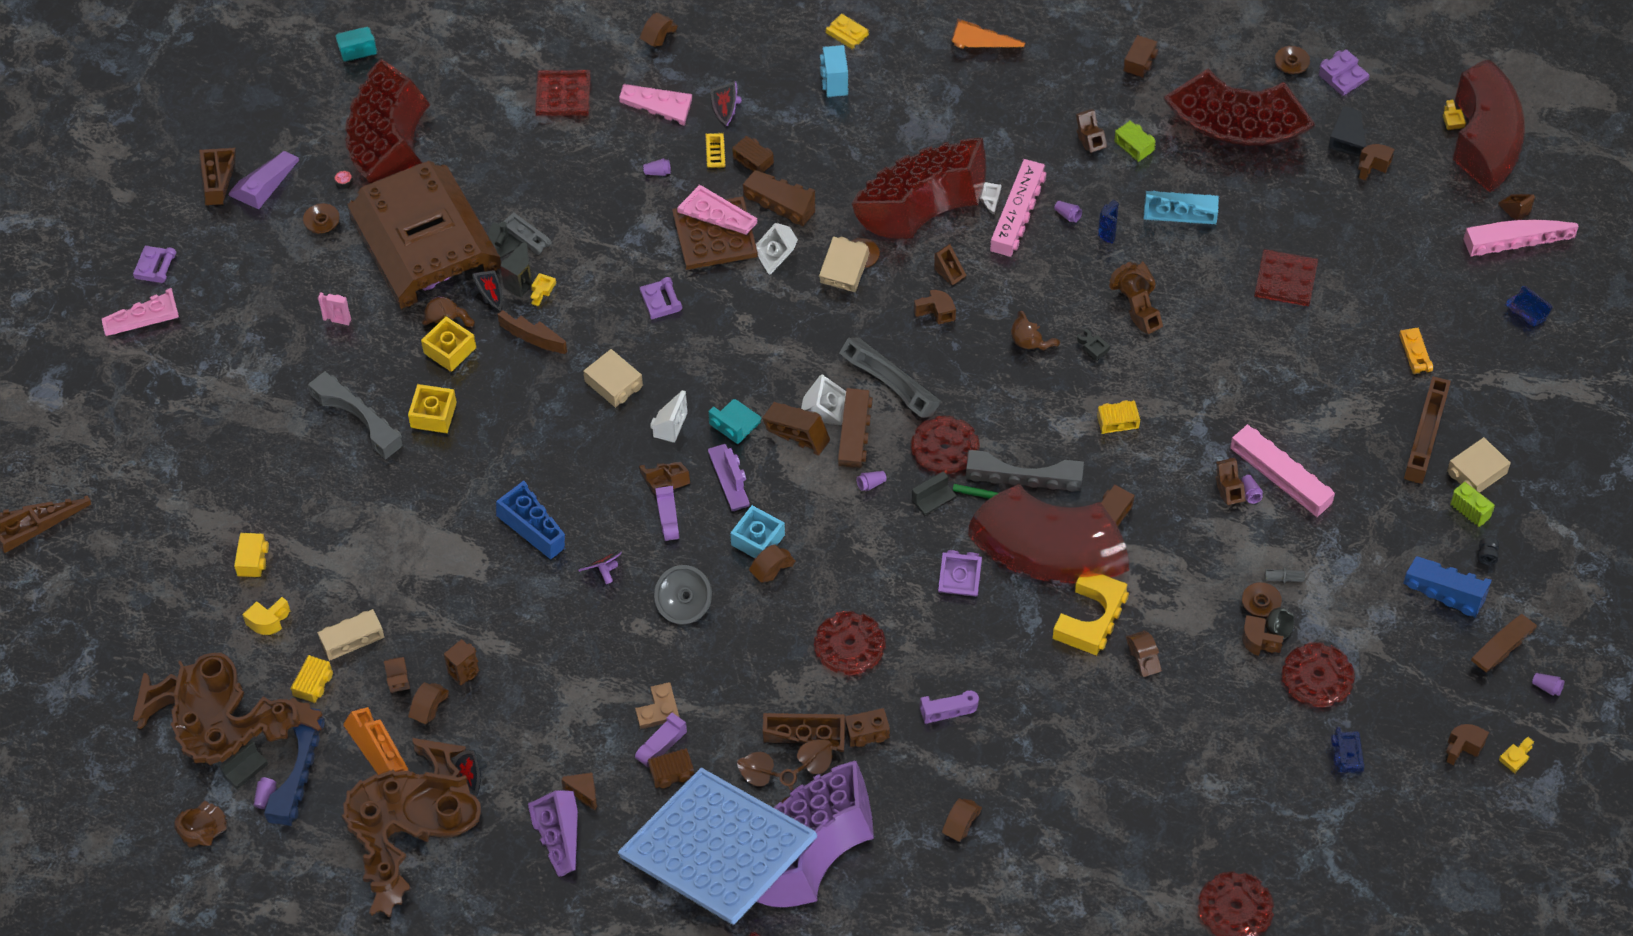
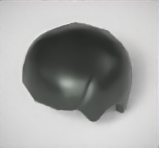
(1280, 622)

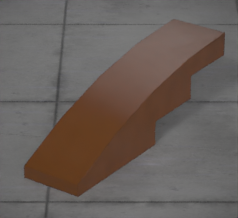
(534, 334)
(1503, 643)

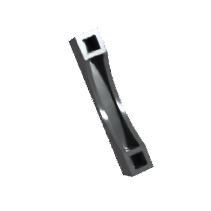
(330, 392)
(912, 393)
(1063, 475)

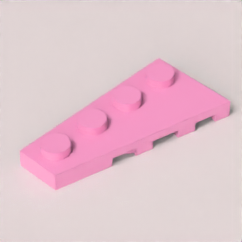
(666, 103)
(716, 210)
(151, 312)

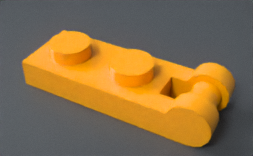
(1415, 350)

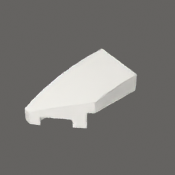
(990, 196)

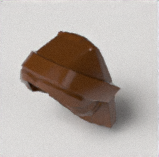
(1132, 278)
(200, 824)

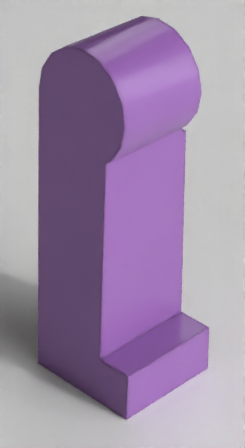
(667, 512)
(948, 707)
(662, 739)

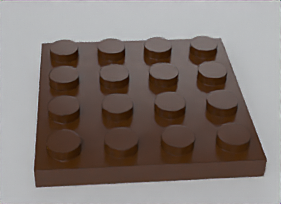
(711, 244)

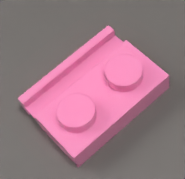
(334, 308)

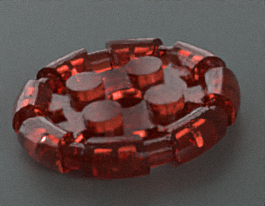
(940, 436)
(849, 653)
(1313, 683)
(1236, 917)

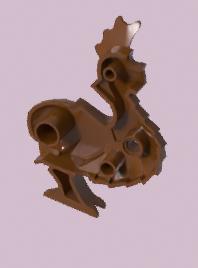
(205, 706)
(412, 803)

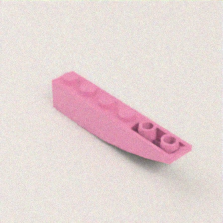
(1516, 234)

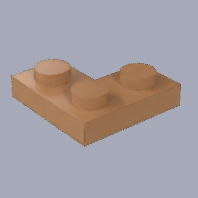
(658, 712)

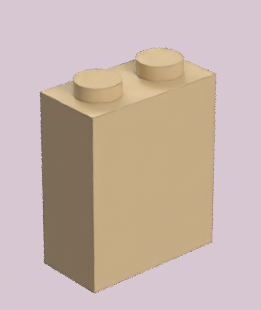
(844, 264)
(613, 378)
(1479, 465)

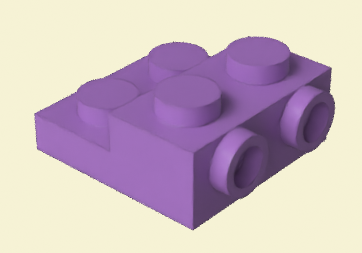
(1343, 72)
(960, 573)

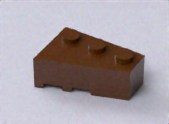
(216, 172)
(798, 425)

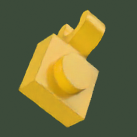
(1453, 118)
(541, 286)
(1516, 756)

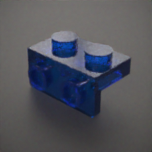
(1108, 221)
(1529, 306)
(1348, 751)

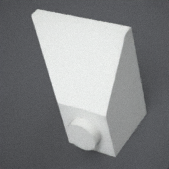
(775, 246)
(825, 399)
(670, 418)

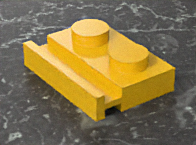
(847, 31)

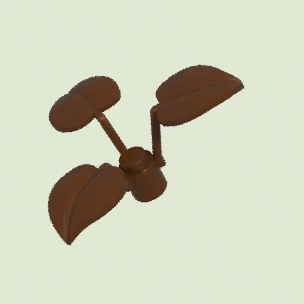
(814, 755)

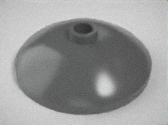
(671, 591)

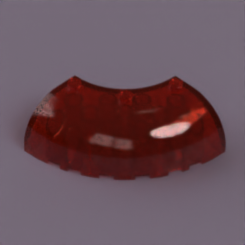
(1238, 113)
(384, 123)
(1495, 127)
(922, 188)
(1049, 538)

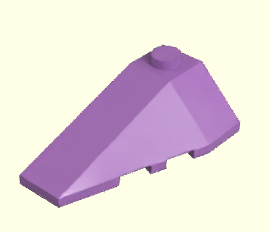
(261, 183)
(557, 822)

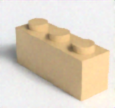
(351, 634)

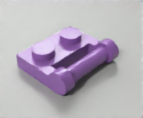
(149, 263)
(654, 299)

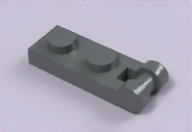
(527, 233)

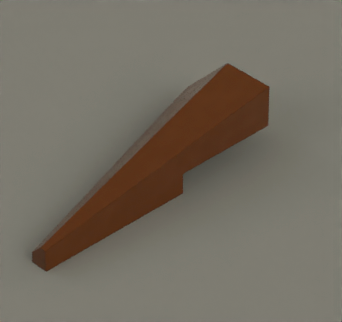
(32, 520)

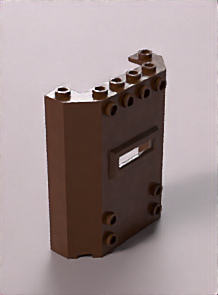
(429, 256)

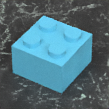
(834, 71)
(757, 532)

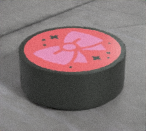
(343, 179)

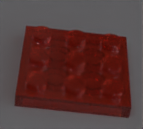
(563, 92)
(1286, 277)

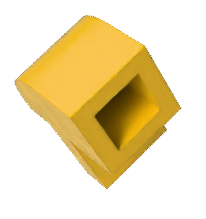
(264, 620)

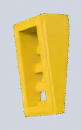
(715, 138)

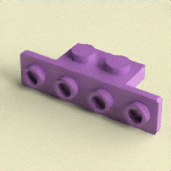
(730, 476)

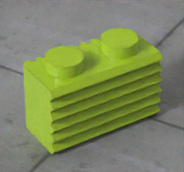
(1135, 140)
(1472, 504)

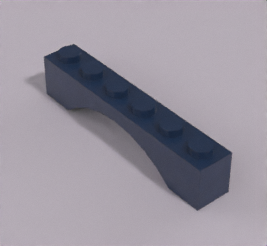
(284, 801)

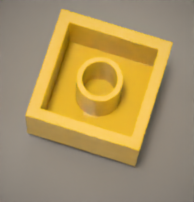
(448, 344)
(432, 408)

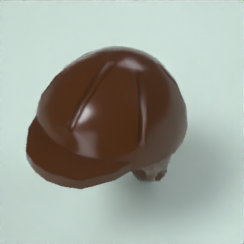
(443, 307)
(1026, 334)

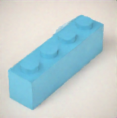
(1180, 207)

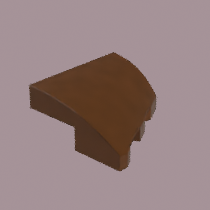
(666, 475)

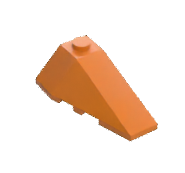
(973, 36)

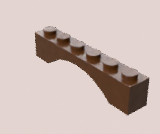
(1427, 430)

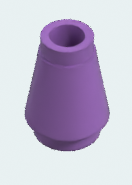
(658, 168)
(1068, 211)
(869, 480)
(1253, 492)
(1548, 683)
(264, 789)

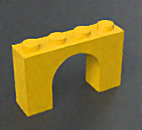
(1092, 635)

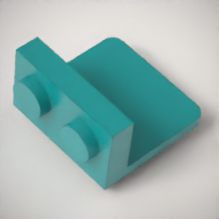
(356, 43)
(734, 420)

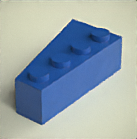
(530, 520)
(1448, 585)

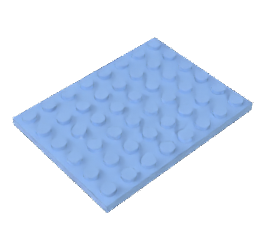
(717, 845)

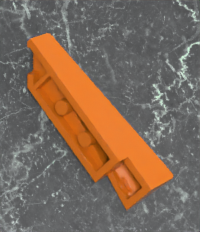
(374, 741)

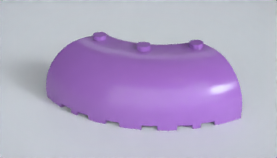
(841, 817)

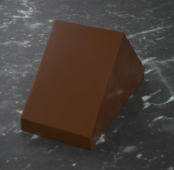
(1517, 205)
(948, 265)
(583, 788)

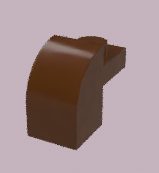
(657, 28)
(1088, 131)
(1376, 157)
(937, 303)
(1142, 314)
(1228, 482)
(770, 562)
(1255, 638)
(1145, 650)
(397, 674)
(426, 702)
(1465, 738)
(961, 818)

